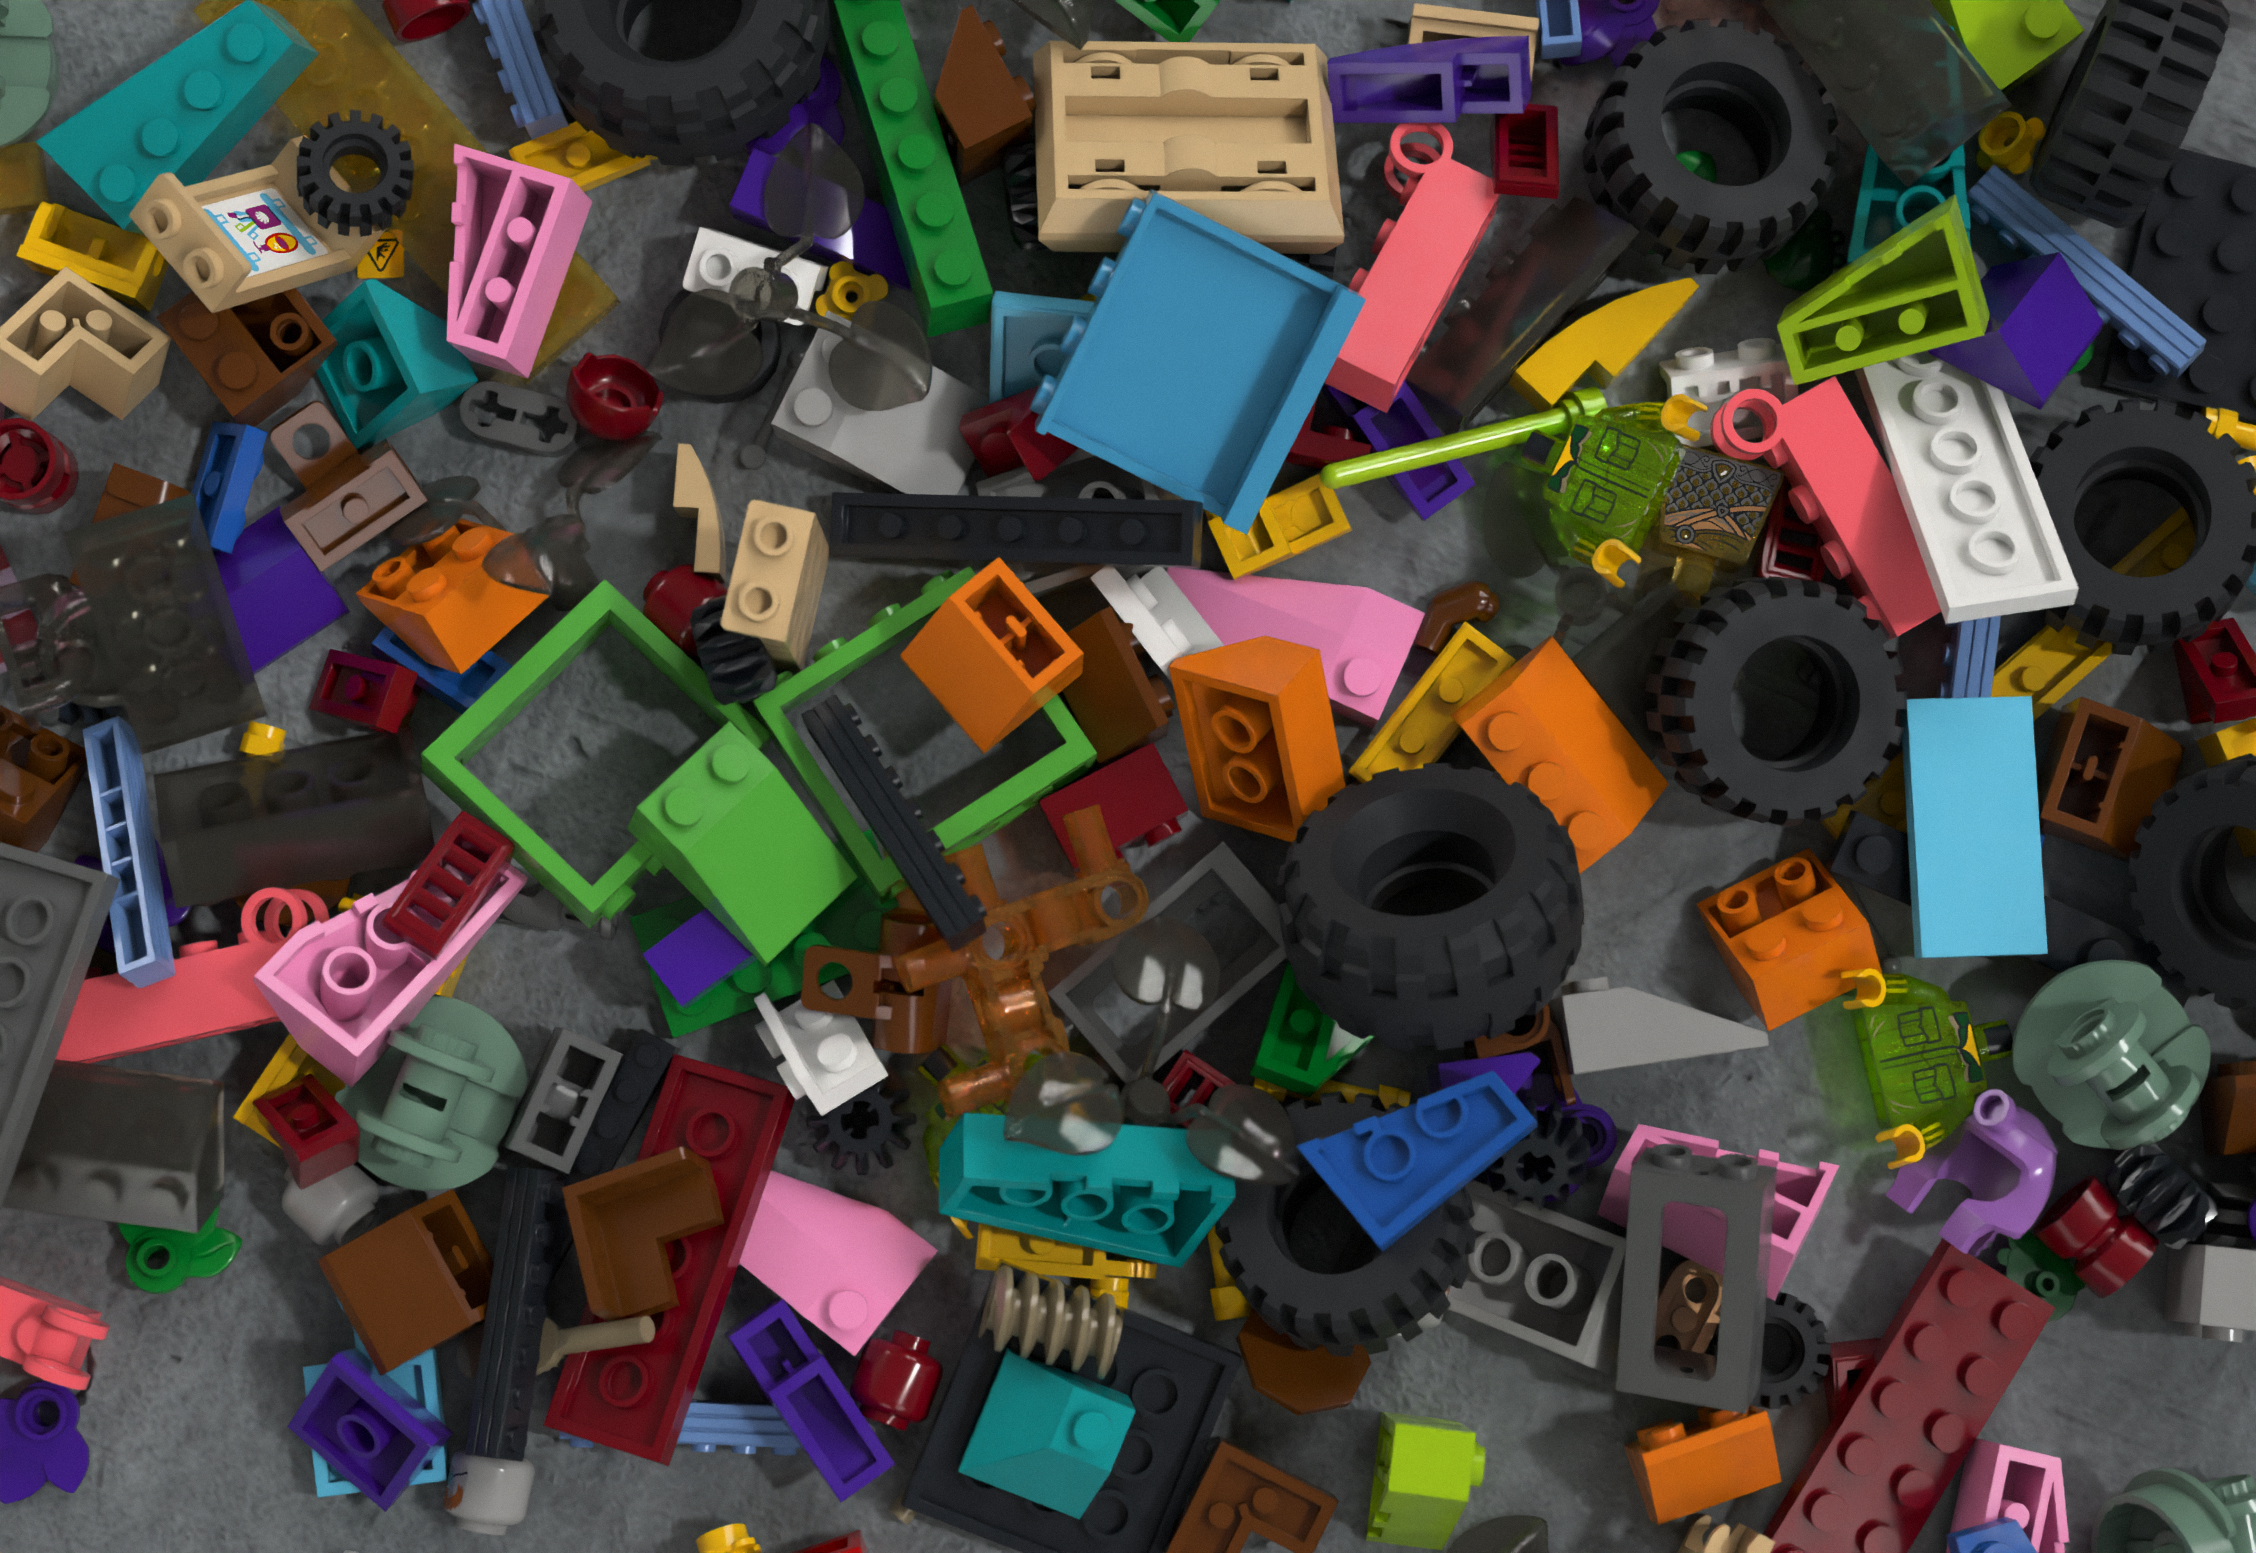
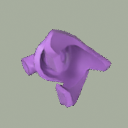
(2001, 1158)

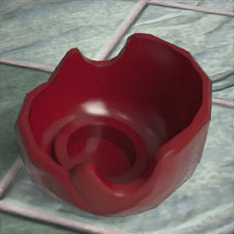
(612, 396)

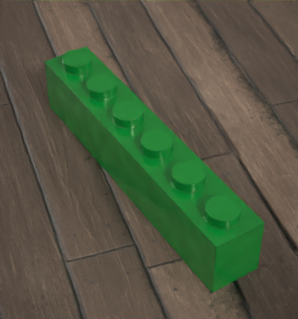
(911, 164)

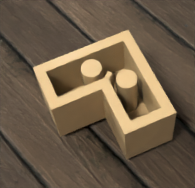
(80, 340)

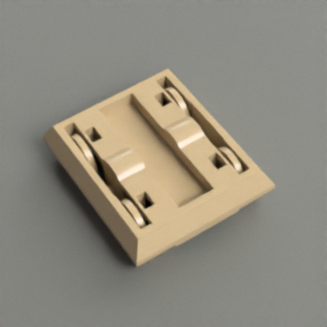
(1203, 123)

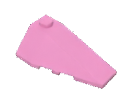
(1356, 629)
(356, 981)
(833, 1257)

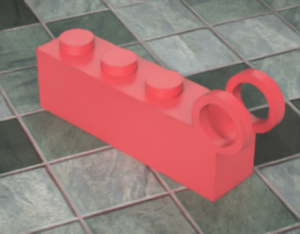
(1415, 264)
(1844, 493)
(204, 998)
(47, 1333)

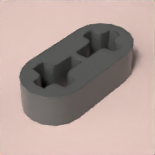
(523, 404)

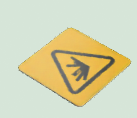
(383, 259)

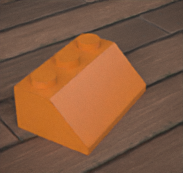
(1258, 733)
(1566, 746)

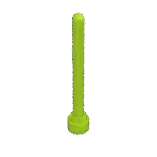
(1465, 443)

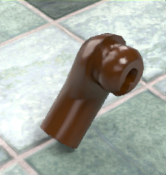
(1451, 607)

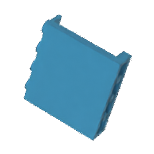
(1196, 358)

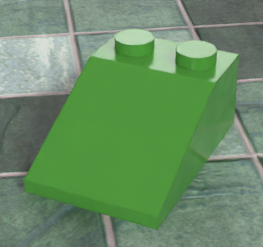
(743, 843)

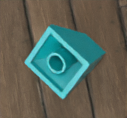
(389, 364)
(1047, 1434)

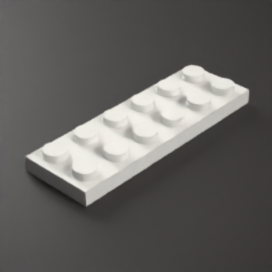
(1966, 489)

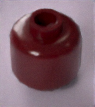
(672, 598)
(896, 1380)

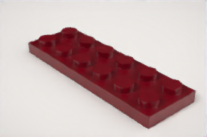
(642, 1392)
(1912, 1411)

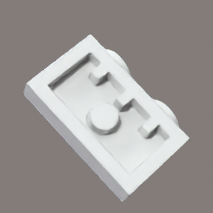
(721, 256)
(1720, 376)
(1160, 614)
(822, 1051)

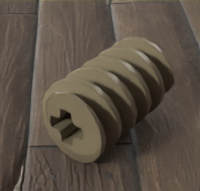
(1052, 1320)

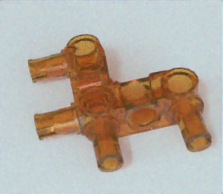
(1009, 990)

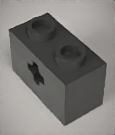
(562, 1099)

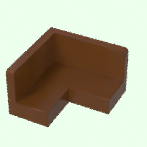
(626, 1220)
(1249, 1494)

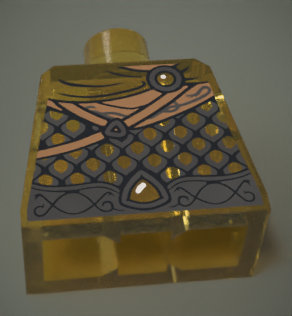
(1712, 516)

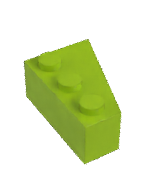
(2012, 36)
(1890, 302)
(1421, 1479)

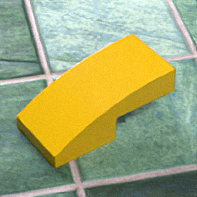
(1283, 528)

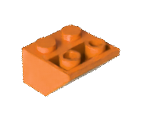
(444, 600)
(992, 655)
(1789, 938)
(1702, 1461)

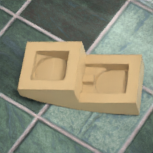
(697, 499)

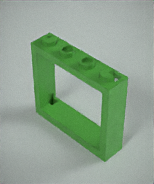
(447, 755)
(968, 825)

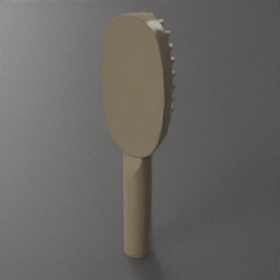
(559, 1342)

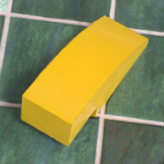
(1599, 343)

